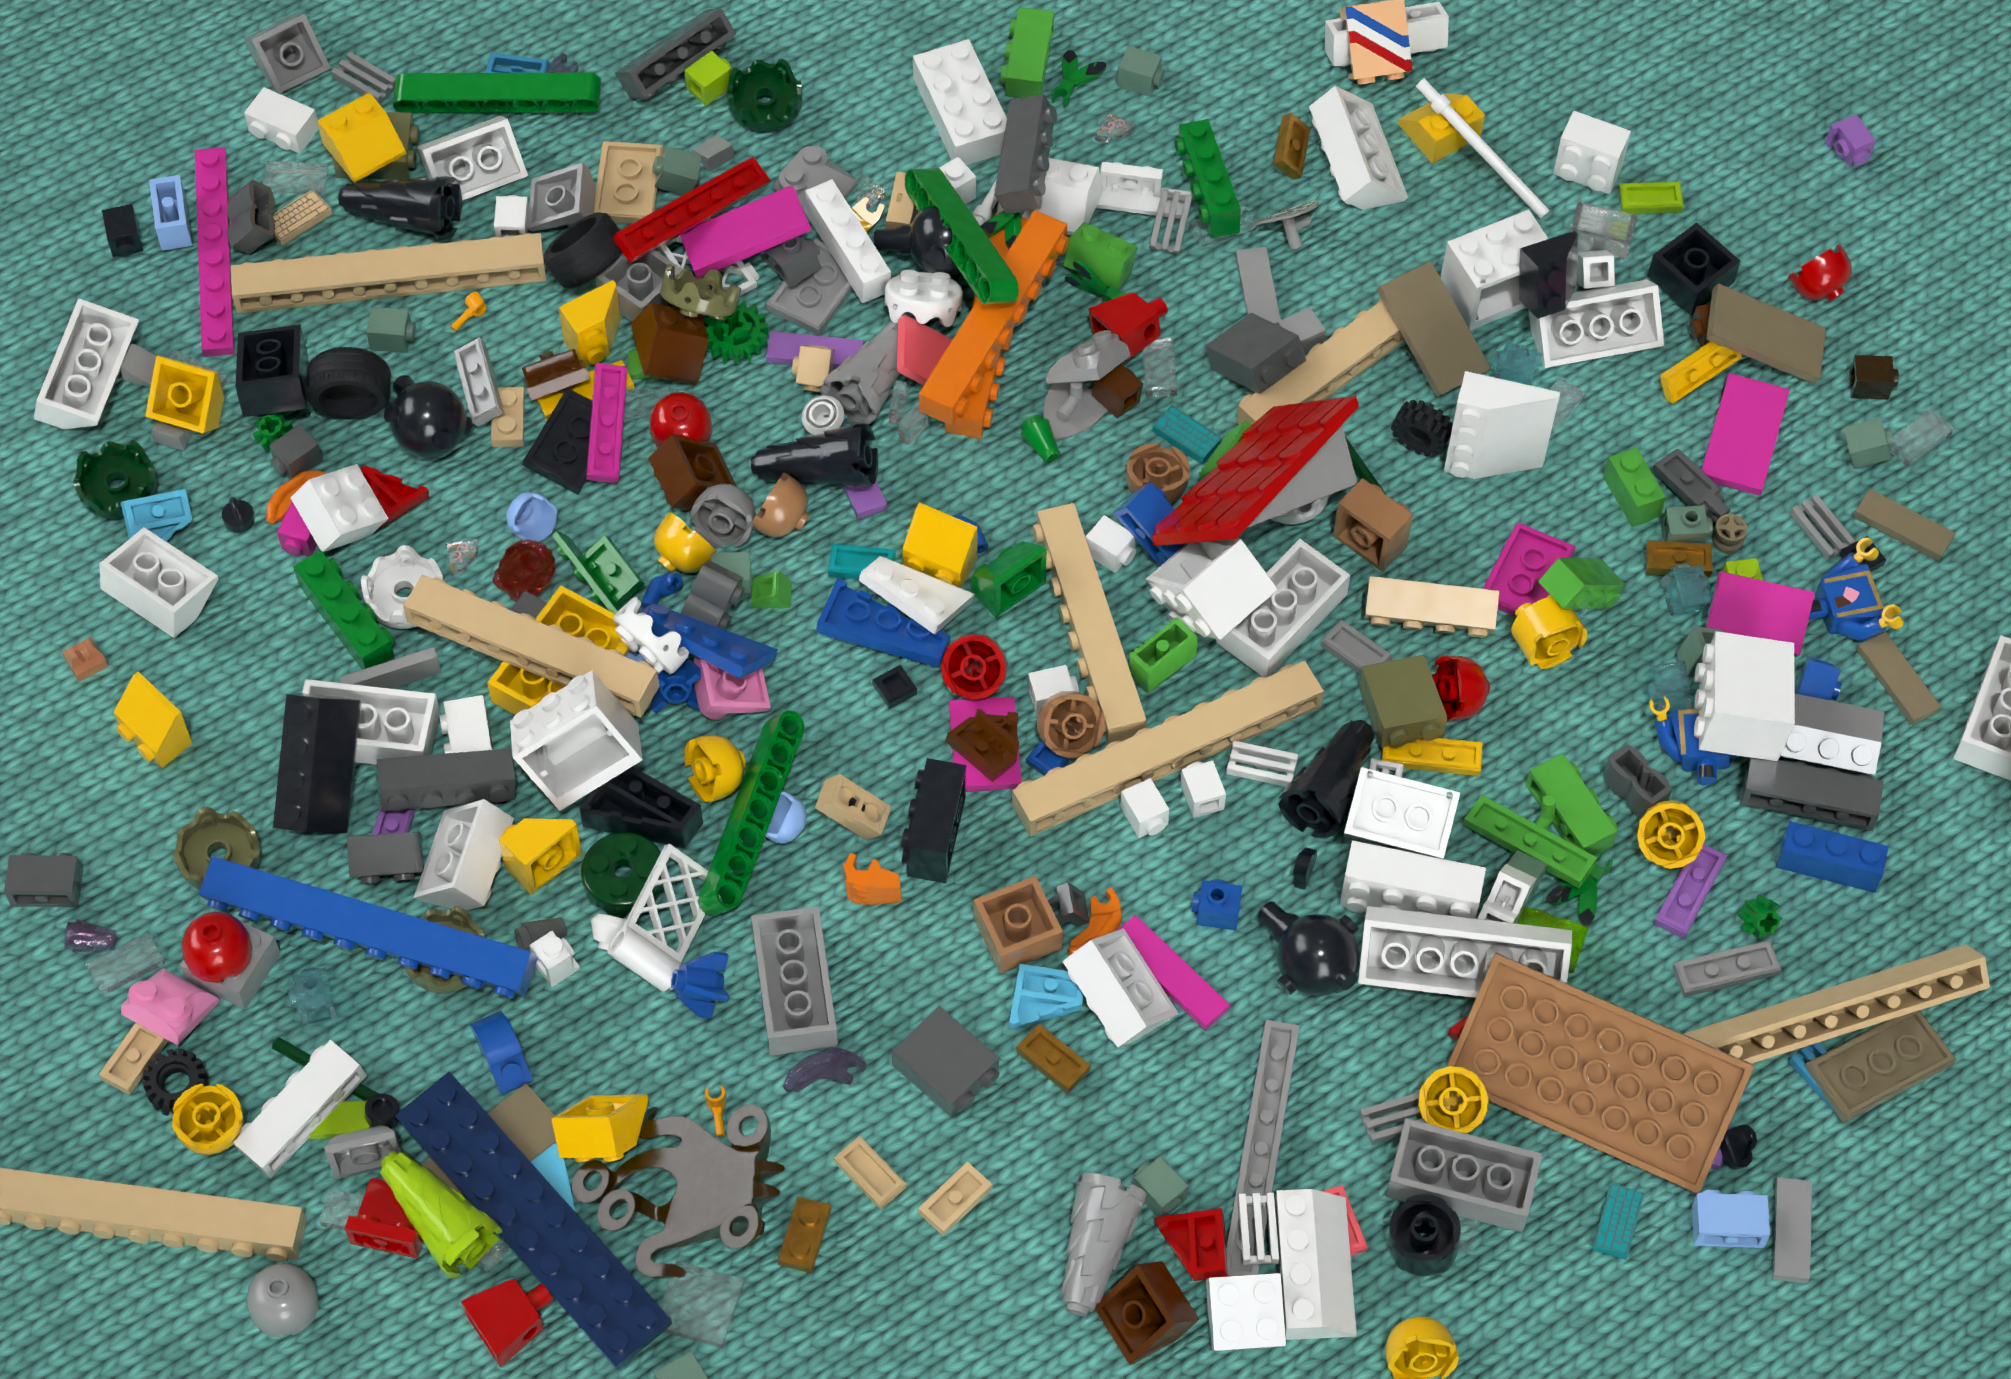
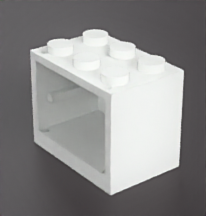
(1484, 268)
(1211, 586)
(1745, 696)
(575, 740)
(1401, 814)

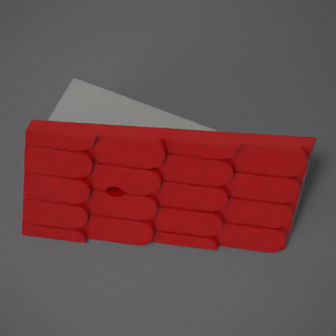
(1279, 465)

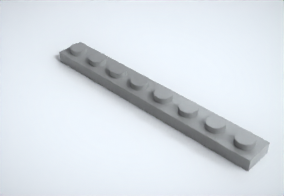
(1262, 1135)

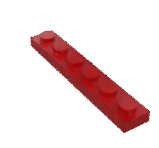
(691, 209)

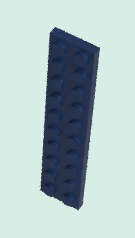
(534, 1220)

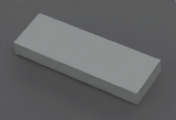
(1257, 283)
(478, 382)
(397, 671)
(1726, 968)
(1792, 1230)

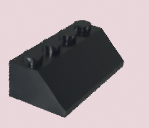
(316, 763)

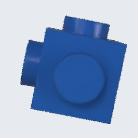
(1819, 679)
(1217, 904)

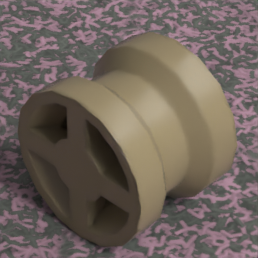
(1737, 530)

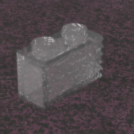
(1603, 229)

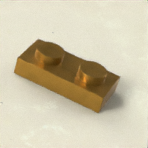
(1292, 146)
(1666, 554)
(1053, 1058)
(804, 1235)

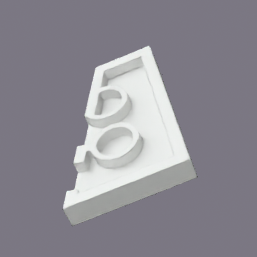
(915, 593)

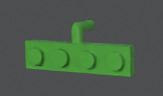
(1531, 838)

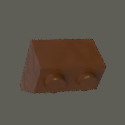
(670, 343)
(688, 469)
(1146, 1311)

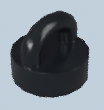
(238, 515)
(381, 1110)

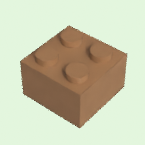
(1372, 524)
(1017, 924)

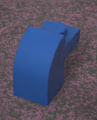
(501, 1051)

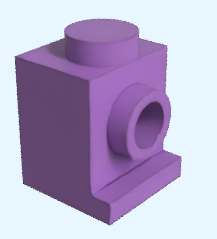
(1851, 141)

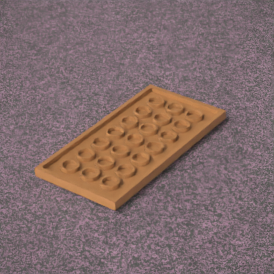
(1600, 1072)

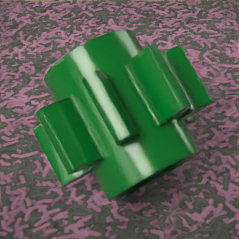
(269, 424)
(1759, 916)

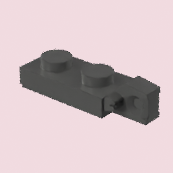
(1691, 484)

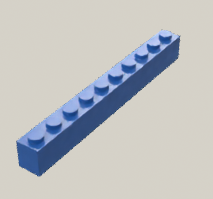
(369, 927)

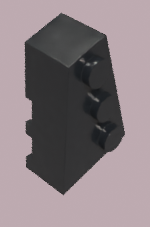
(644, 807)

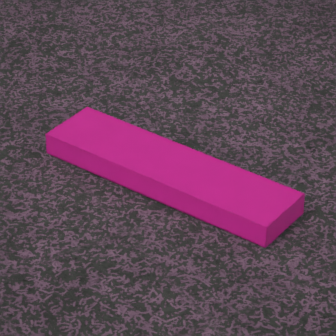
(606, 423)
(1176, 976)

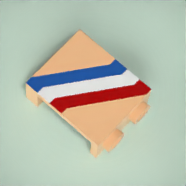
(1377, 40)

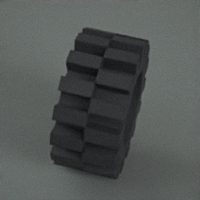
(1422, 428)
(165, 1067)

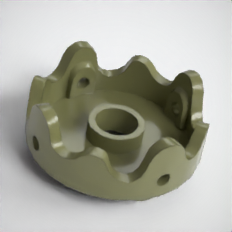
(696, 297)
(213, 831)
(455, 918)

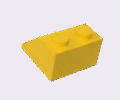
(1434, 133)
(360, 137)
(592, 323)
(185, 395)
(940, 546)
(151, 722)
(539, 850)
(600, 1127)

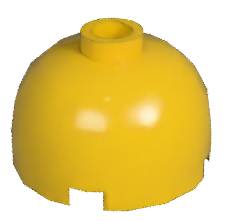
(681, 546)
(715, 767)
(1671, 834)
(1454, 1099)
(207, 1119)
(1421, 1349)

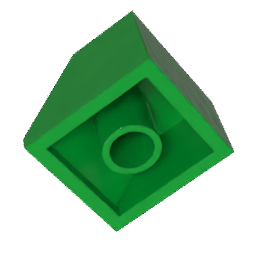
(1010, 577)

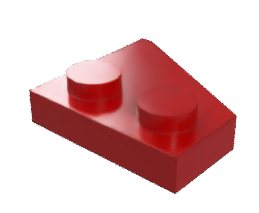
(392, 494)
(1197, 1241)

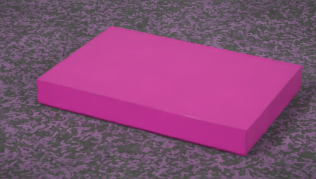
(1522, 564)
(1760, 609)
(963, 709)

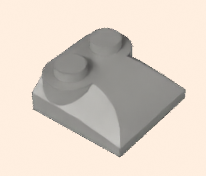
(810, 169)
(561, 197)
(1090, 359)
(360, 1150)

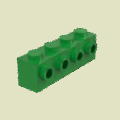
(1208, 178)
(343, 612)

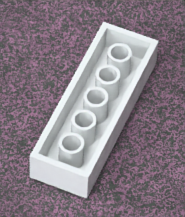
(1452, 952)

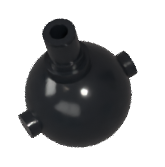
(922, 240)
(426, 417)
(1313, 951)

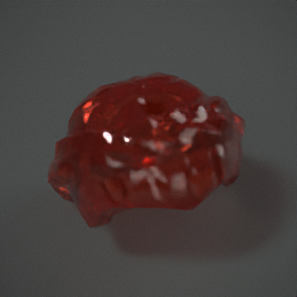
(524, 567)

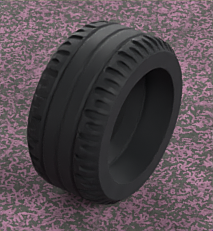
(583, 250)
(348, 383)

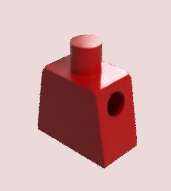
(1131, 319)
(506, 1317)

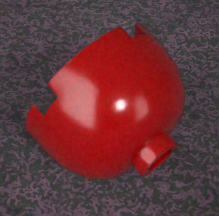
(1823, 275)
(681, 416)
(974, 666)
(1460, 686)
(216, 947)

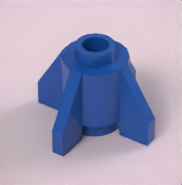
(677, 686)
(699, 983)

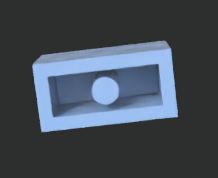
(170, 212)
(1730, 1219)

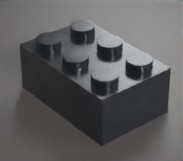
(271, 371)
(934, 820)

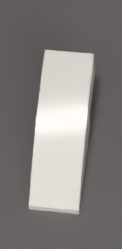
(1507, 896)

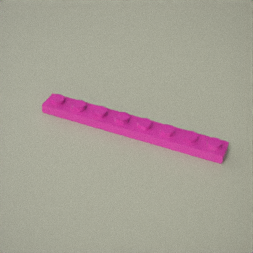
(214, 252)

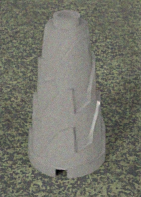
(865, 378)
(1101, 1224)

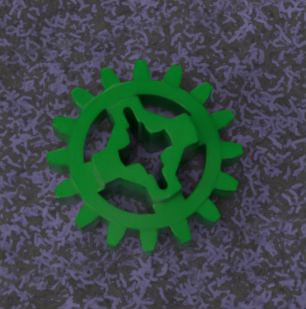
(736, 334)

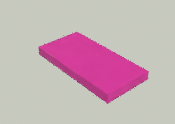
(745, 231)
(1745, 433)

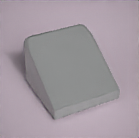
(714, 152)
(138, 365)
(171, 435)

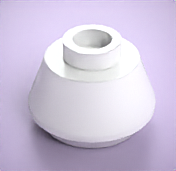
(822, 414)
(605, 928)

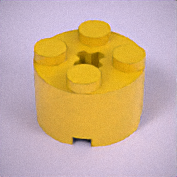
(1547, 632)

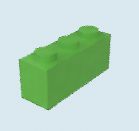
(1027, 52)
(1582, 583)
(1577, 808)

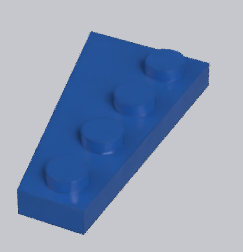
(865, 622)
(715, 645)

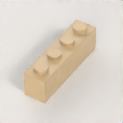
(1431, 605)

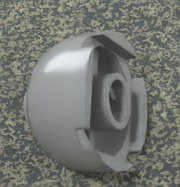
(723, 515)
(282, 1300)

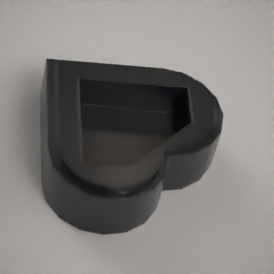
(1304, 867)
(1737, 1146)

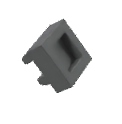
(1071, 904)

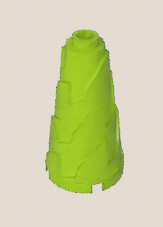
(443, 1218)

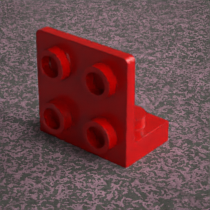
(383, 1223)

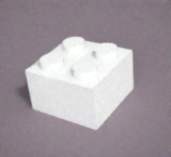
(1591, 152)
(339, 508)
(1245, 1312)

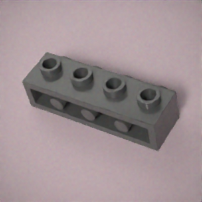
(675, 53)
(1025, 154)
(445, 779)
(1812, 792)

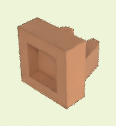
(85, 659)

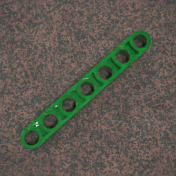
(497, 92)
(970, 246)
(741, 820)

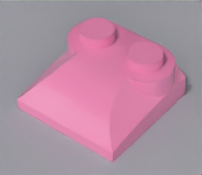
(725, 693)
(168, 1005)

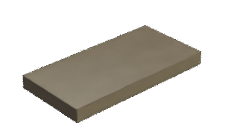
(1433, 328)
(1766, 333)
(1880, 1064)
(523, 1120)

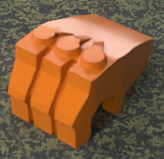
(871, 885)

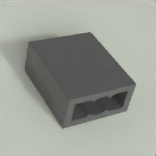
(1255, 353)
(946, 1062)

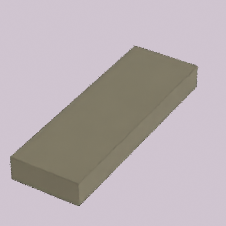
(1904, 525)
(1898, 678)

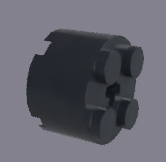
(1424, 1254)

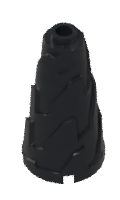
(411, 204)
(832, 458)
(1325, 787)

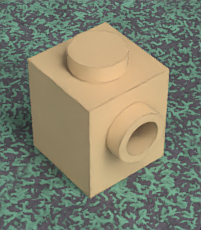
(813, 366)

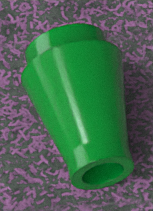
(1040, 437)

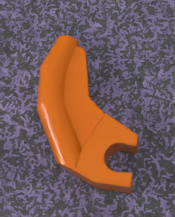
(281, 498)
(1103, 920)

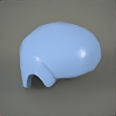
(531, 516)
(787, 819)

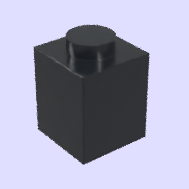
(122, 230)

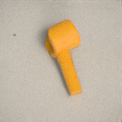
(475, 307)
(717, 1106)

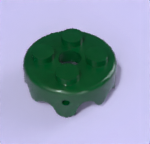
(764, 80)
(110, 463)
(615, 893)

